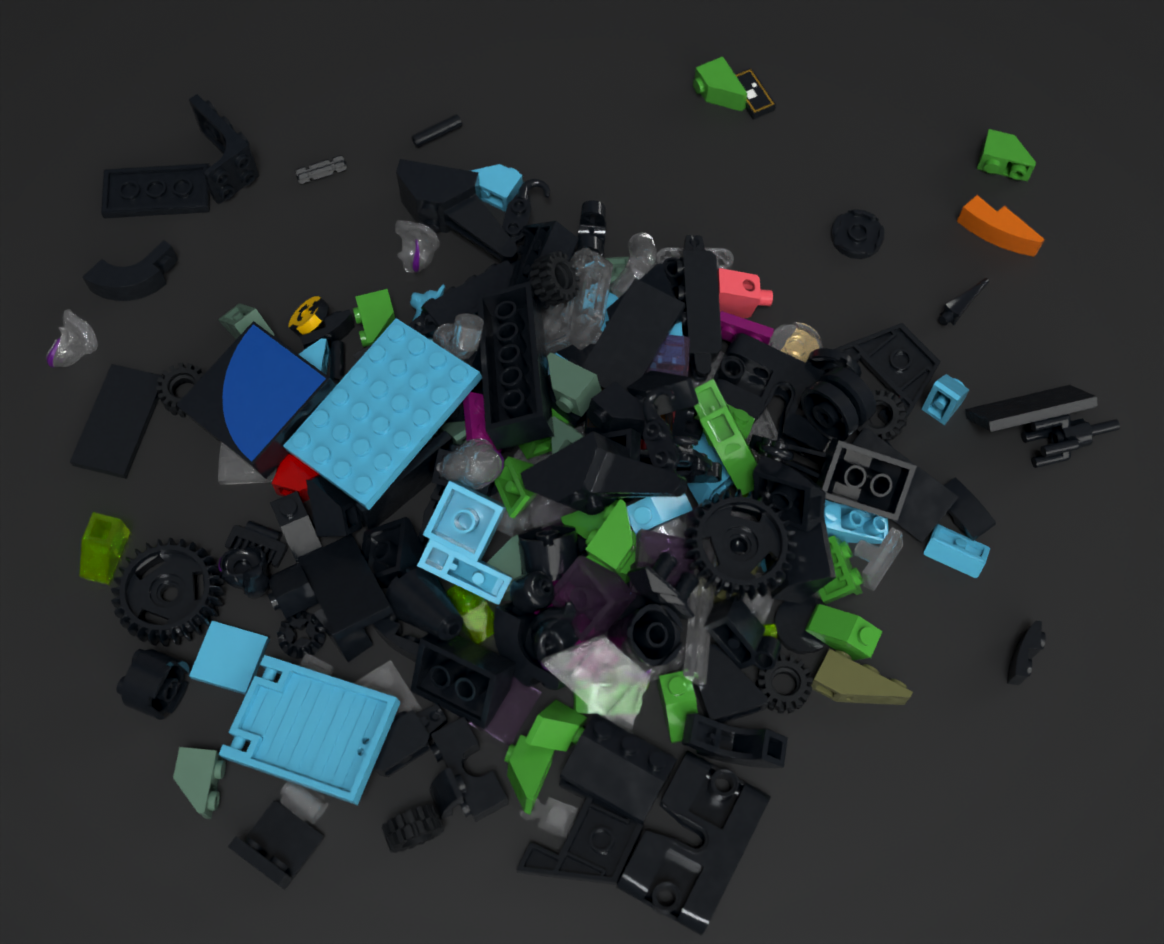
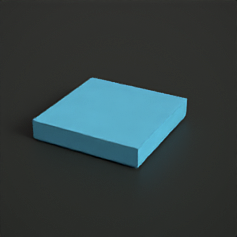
(229, 657)

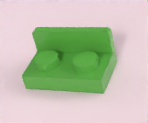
(847, 578)

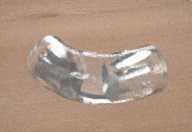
(641, 260)
(461, 337)

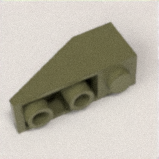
(856, 683)

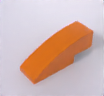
(1000, 227)

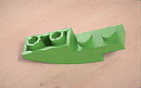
(726, 436)

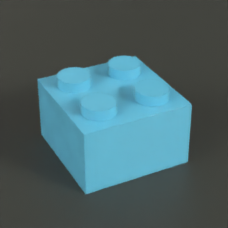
(465, 520)

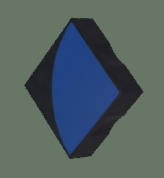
(256, 398)

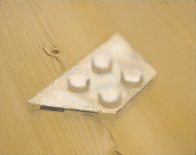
(602, 679)

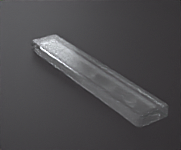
(697, 636)

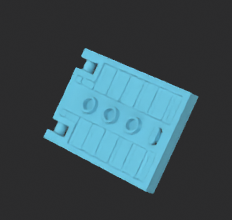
(311, 729)

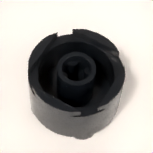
(548, 550)
(153, 683)

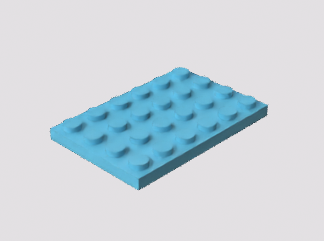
(382, 413)

